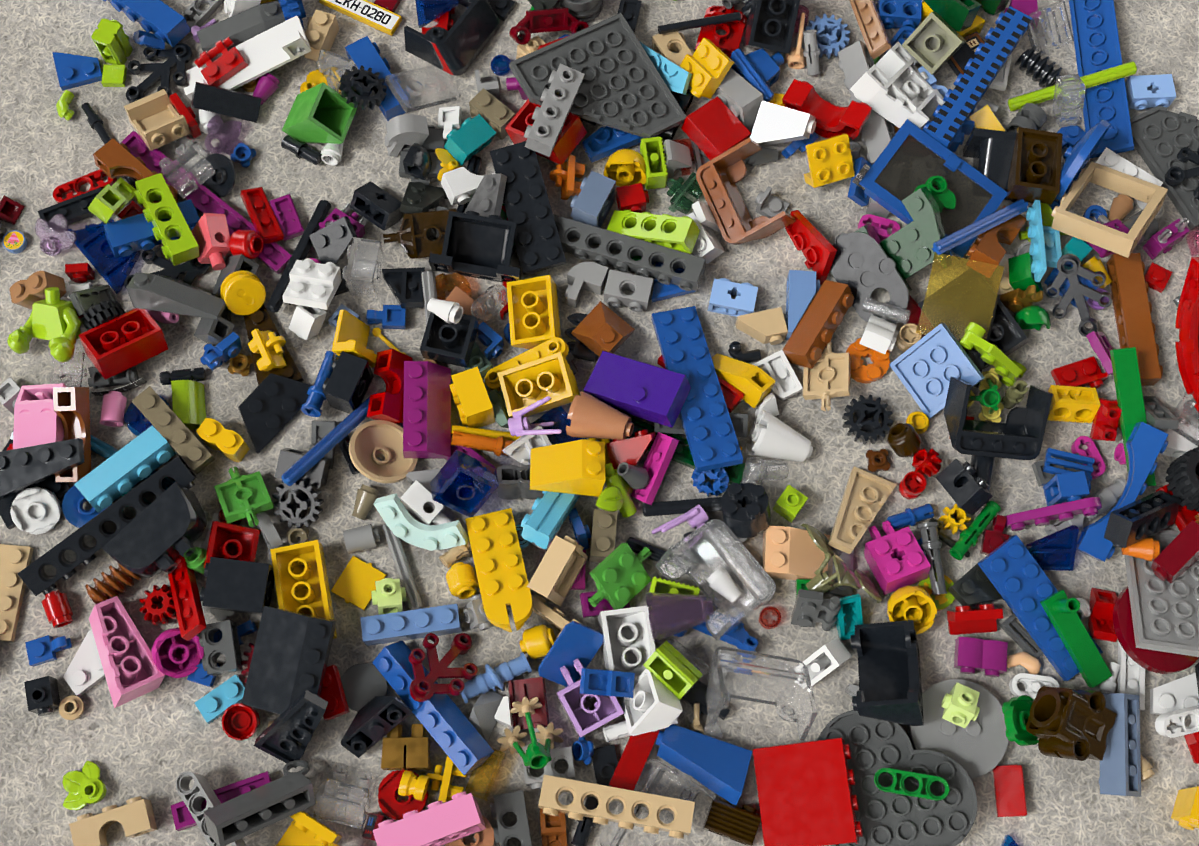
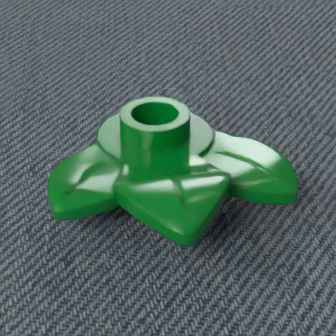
(942, 196)

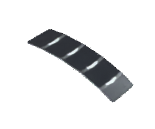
(122, 389)

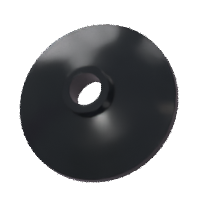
(221, 185)

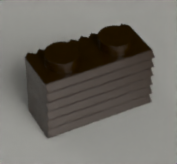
(732, 821)

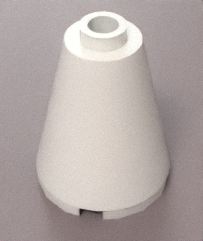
(777, 440)

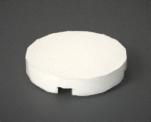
(36, 510)

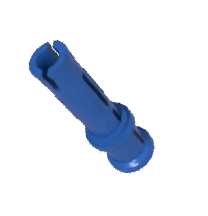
(315, 393)

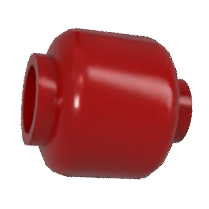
(246, 243)

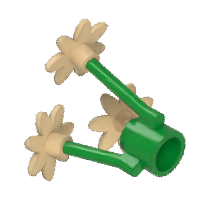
(536, 754)

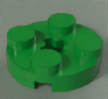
(1015, 713)

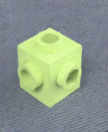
(388, 596)
(957, 709)

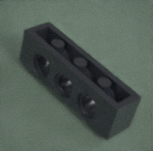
(1142, 519)

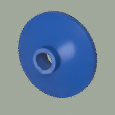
(73, 508)

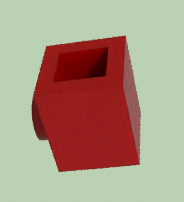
(632, 198)

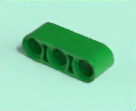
(924, 784)

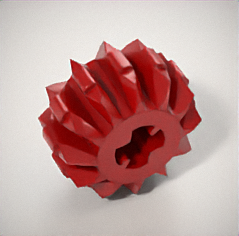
(152, 610)

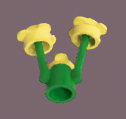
(988, 397)

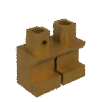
(407, 752)

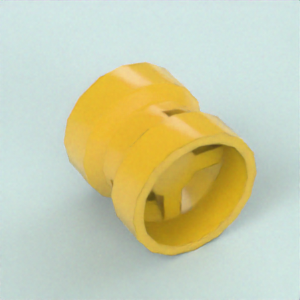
(414, 785)

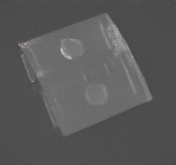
(1050, 28)

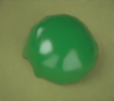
(1032, 318)

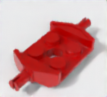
(728, 42)

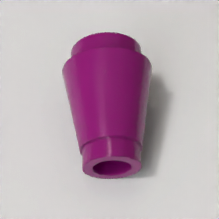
(266, 87)

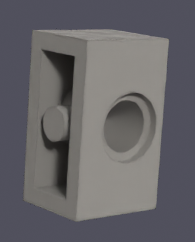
(619, 282)

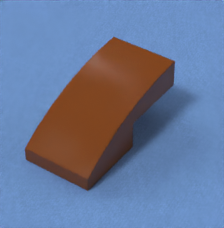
(553, 829)

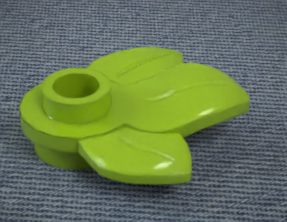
(80, 784)

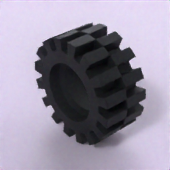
(102, 314)

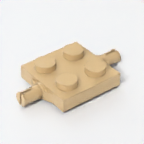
(828, 377)

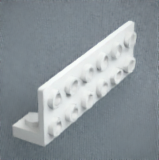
(261, 54)

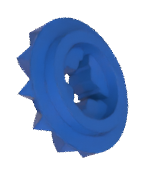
(719, 485)

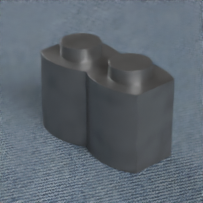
(515, 483)

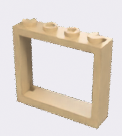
(1098, 233)

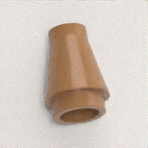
(1120, 207)

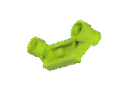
(1009, 369)

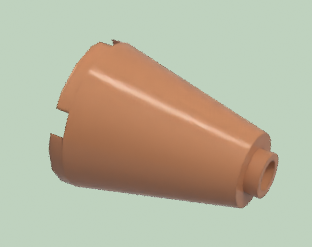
(597, 419)

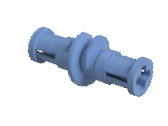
(495, 677)

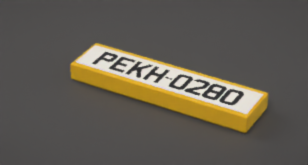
(367, 13)

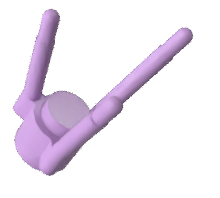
(521, 426)
(695, 518)

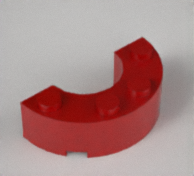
(830, 119)

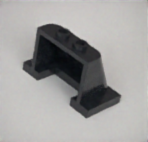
(992, 154)
(477, 247)

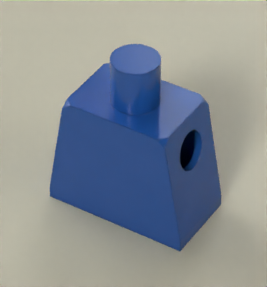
(765, 65)

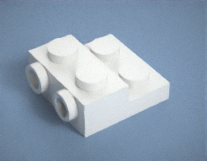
(312, 284)

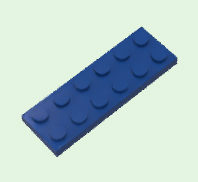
(1023, 587)

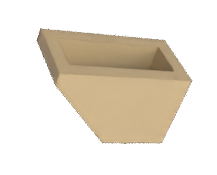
(764, 326)

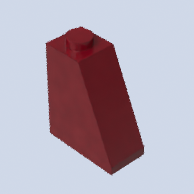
(1178, 554)

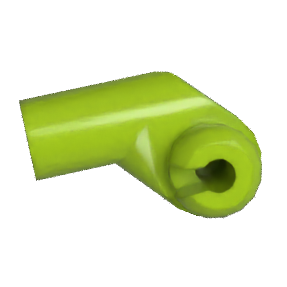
(63, 105)

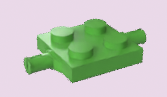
(243, 497)
(620, 576)

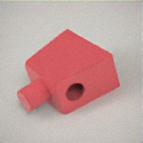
(213, 239)

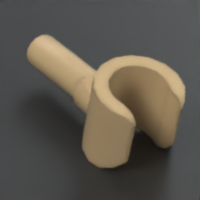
(696, 725)

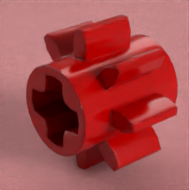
(927, 462)

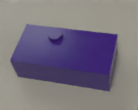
(638, 388)

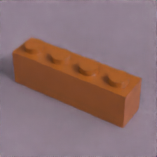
(818, 324)

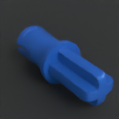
(911, 516)

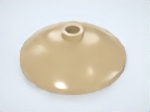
(383, 441)

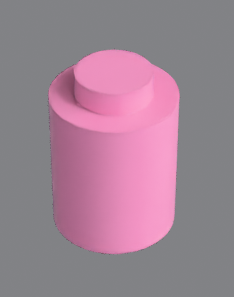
(113, 409)

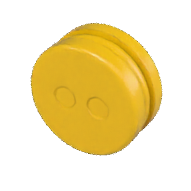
(243, 292)

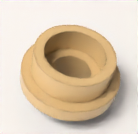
(76, 712)

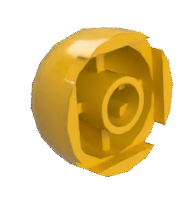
(626, 167)
(912, 604)

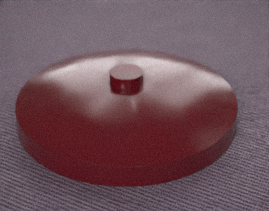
(1152, 660)

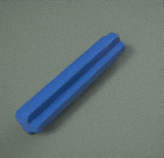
(751, 74)

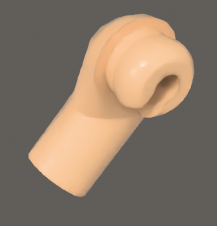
(1026, 660)

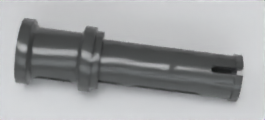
(938, 587)

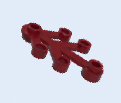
(440, 668)

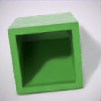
(319, 116)

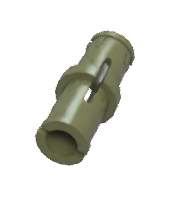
(1014, 394)

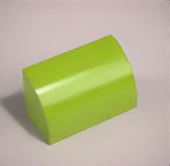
(189, 402)

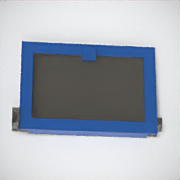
(910, 162)

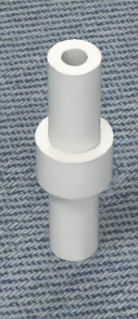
(1109, 685)

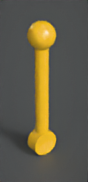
(377, 333)

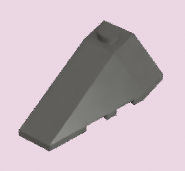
(242, 25)
(172, 296)

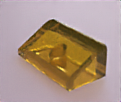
(484, 777)

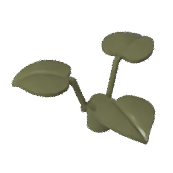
(825, 581)

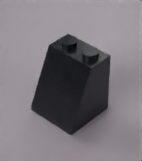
(237, 585)

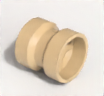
(908, 333)

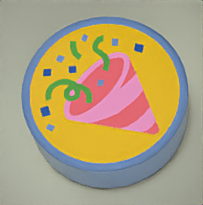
(14, 242)

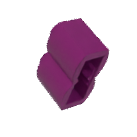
(980, 655)

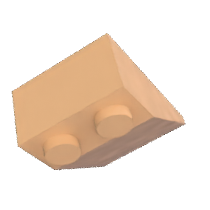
(790, 553)

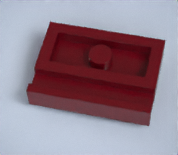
(529, 688)

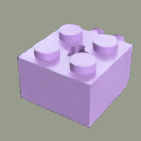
(583, 719)

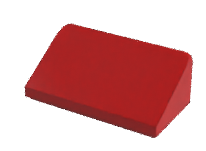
(1009, 791)

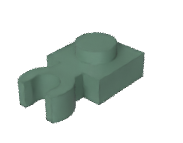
(499, 408)

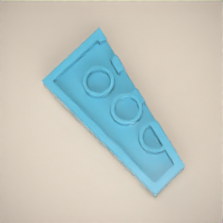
(674, 76)

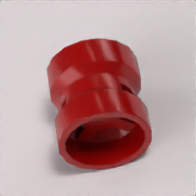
(916, 483)

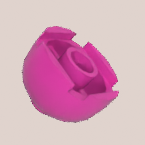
(176, 655)

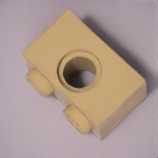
(668, 43)

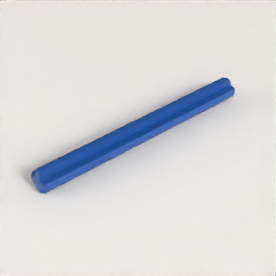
(980, 226)
(326, 444)

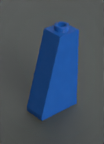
(708, 760)

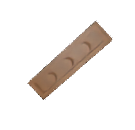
(871, 27)

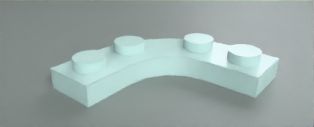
(416, 533)

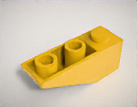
(744, 377)

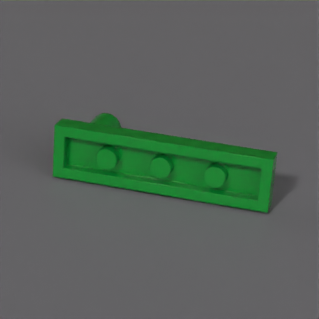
(1075, 637)

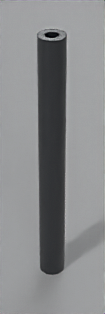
(696, 23)

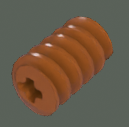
(111, 583)

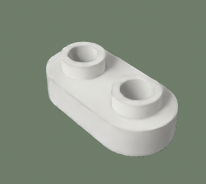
(1032, 684)

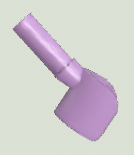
(194, 29)

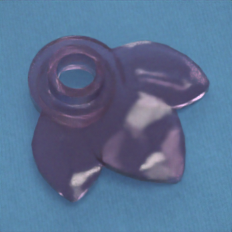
(225, 132)
(56, 232)

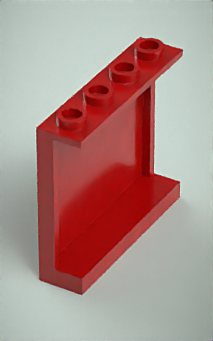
(807, 794)

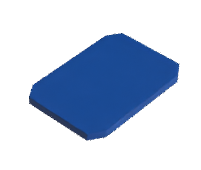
(573, 643)

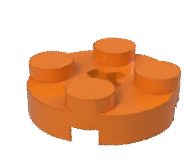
(871, 372)

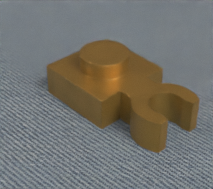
(1018, 299)

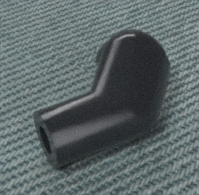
(738, 353)

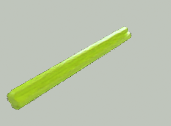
(1089, 80)

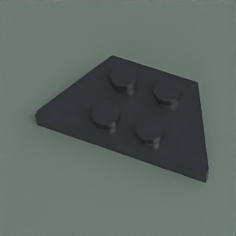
(271, 408)

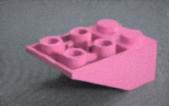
(34, 417)

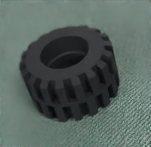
(1183, 479)

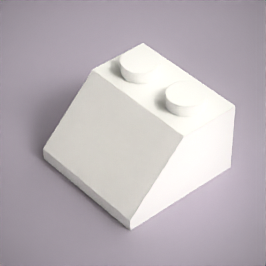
(651, 706)

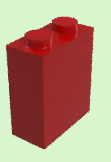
(714, 128)

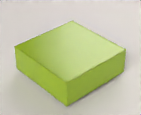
(114, 75)

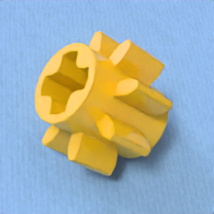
(959, 514)

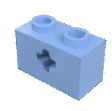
(1150, 91)
(721, 299)

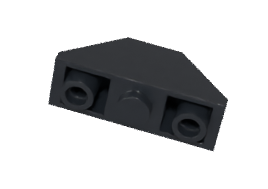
(373, 723)

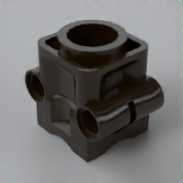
(1070, 723)

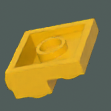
(707, 67)

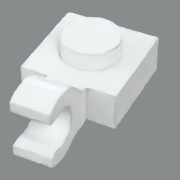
(449, 119)

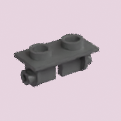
(125, 377)

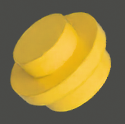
(918, 421)

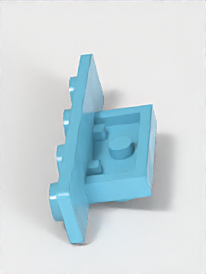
(1045, 242)

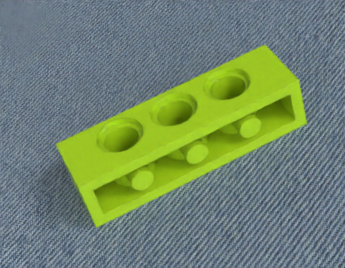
(154, 189)
(663, 229)

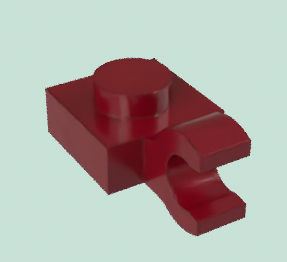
(994, 538)

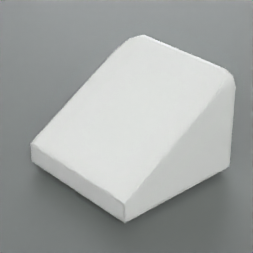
(503, 713)

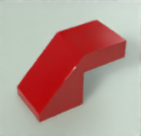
(1101, 616)

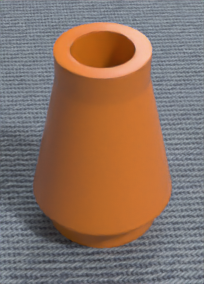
(1145, 549)

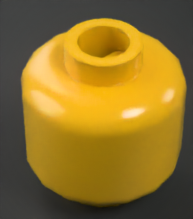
(462, 580)
(537, 641)

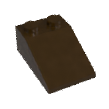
(1035, 166)

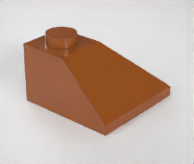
(602, 330)

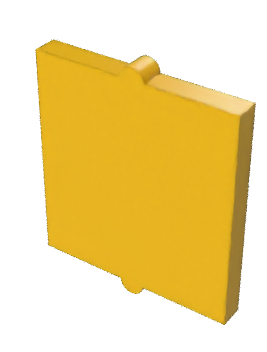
(357, 583)

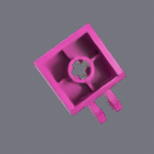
(895, 558)

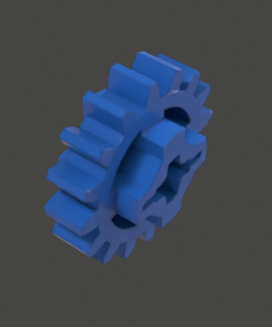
(292, 8)

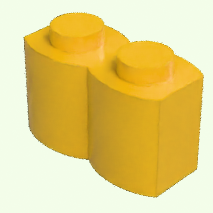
(223, 440)

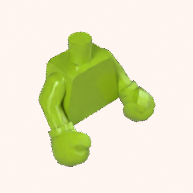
(52, 321)

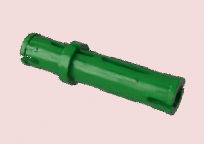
(960, 547)

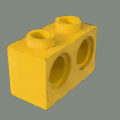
(1073, 404)

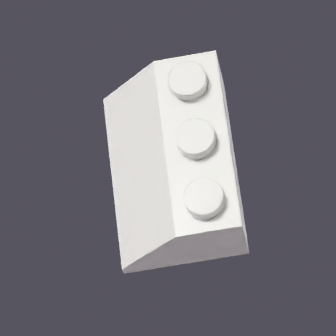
(626, 639)

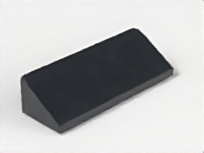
(226, 102)

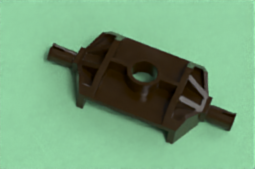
(413, 233)

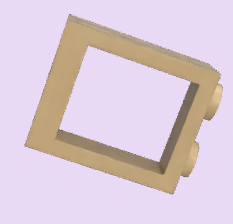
(558, 569)

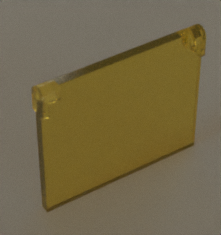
(959, 294)

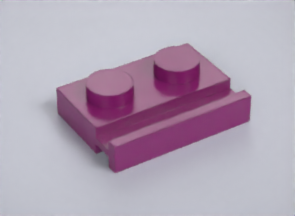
(1102, 348)

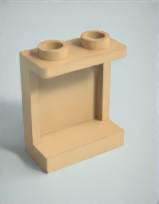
(156, 120)

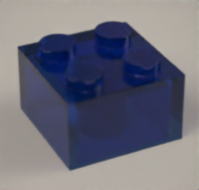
(464, 484)

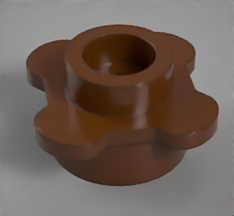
(873, 465)

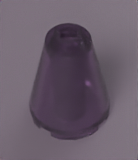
(676, 613)

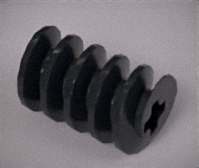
(1038, 67)

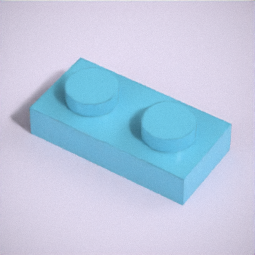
(219, 699)

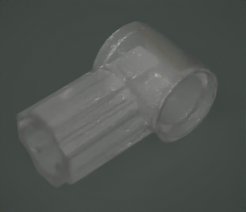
(760, 470)

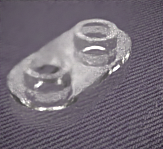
(488, 304)

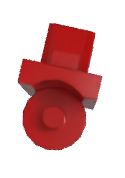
(1106, 421)

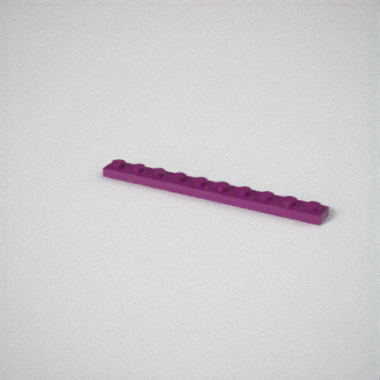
(207, 202)

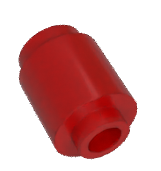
(57, 609)

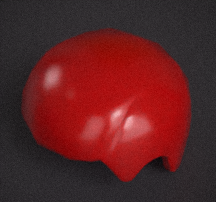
(240, 721)

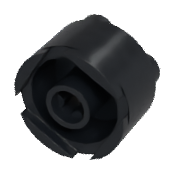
(746, 509)

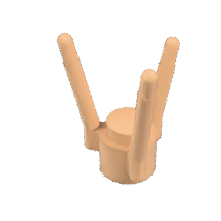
(795, 57)

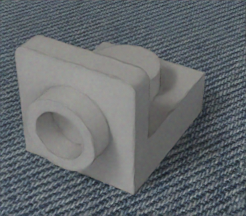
(770, 205)
(8, 394)

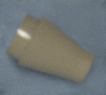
(364, 501)

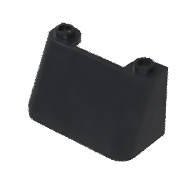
(888, 672)

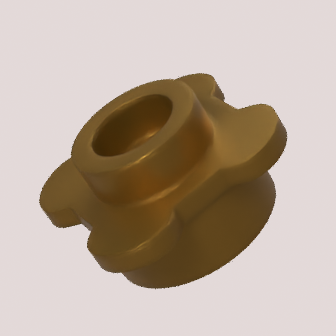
(244, 369)

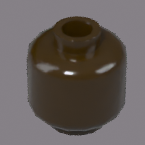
(904, 440)

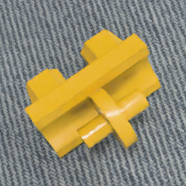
(270, 348)
(447, 789)

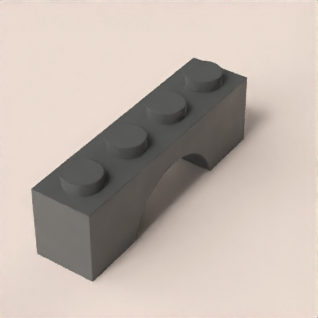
(213, 330)

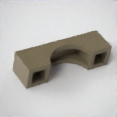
(173, 430)

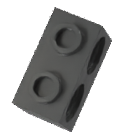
(228, 646)

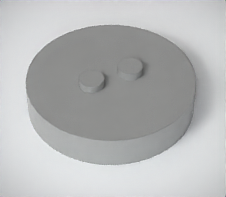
(978, 745)

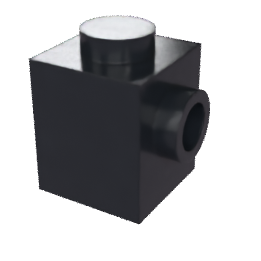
(42, 695)

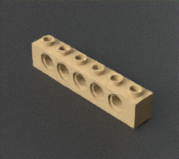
(681, 809)

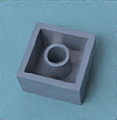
(594, 200)

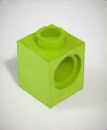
(790, 503)

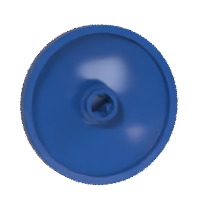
(1080, 155)

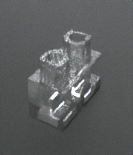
(185, 168)

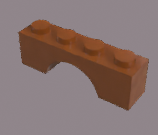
(117, 161)
(988, 247)
(73, 408)

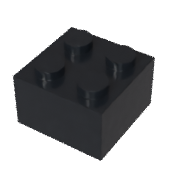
(449, 342)
(347, 382)

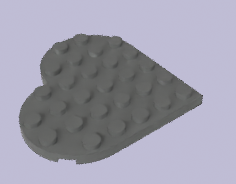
(896, 818)

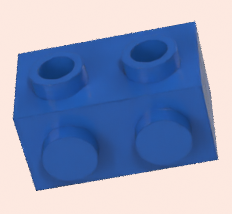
(1066, 488)

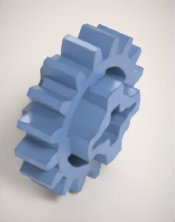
(827, 34)

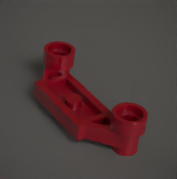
(545, 21)

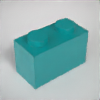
(469, 139)

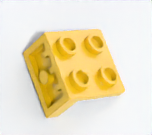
(829, 161)
(352, 338)
(308, 832)

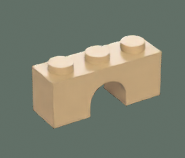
(135, 817)

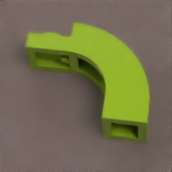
(111, 200)

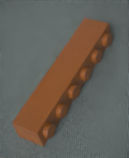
(1134, 314)

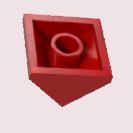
(232, 542)

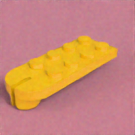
(500, 568)

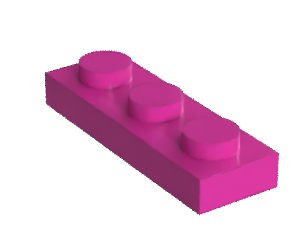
(656, 466)

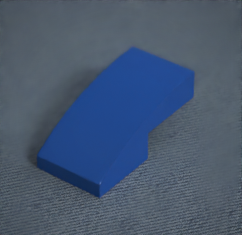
(607, 683)

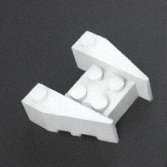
(898, 89)

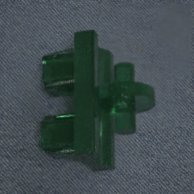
(681, 191)

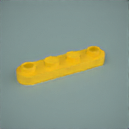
(535, 353)

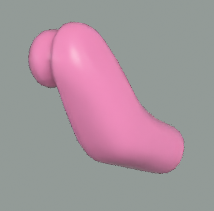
(164, 317)

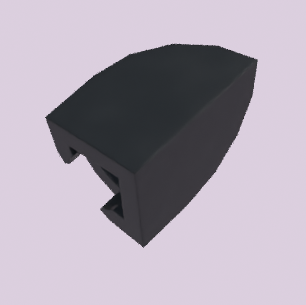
(417, 162)

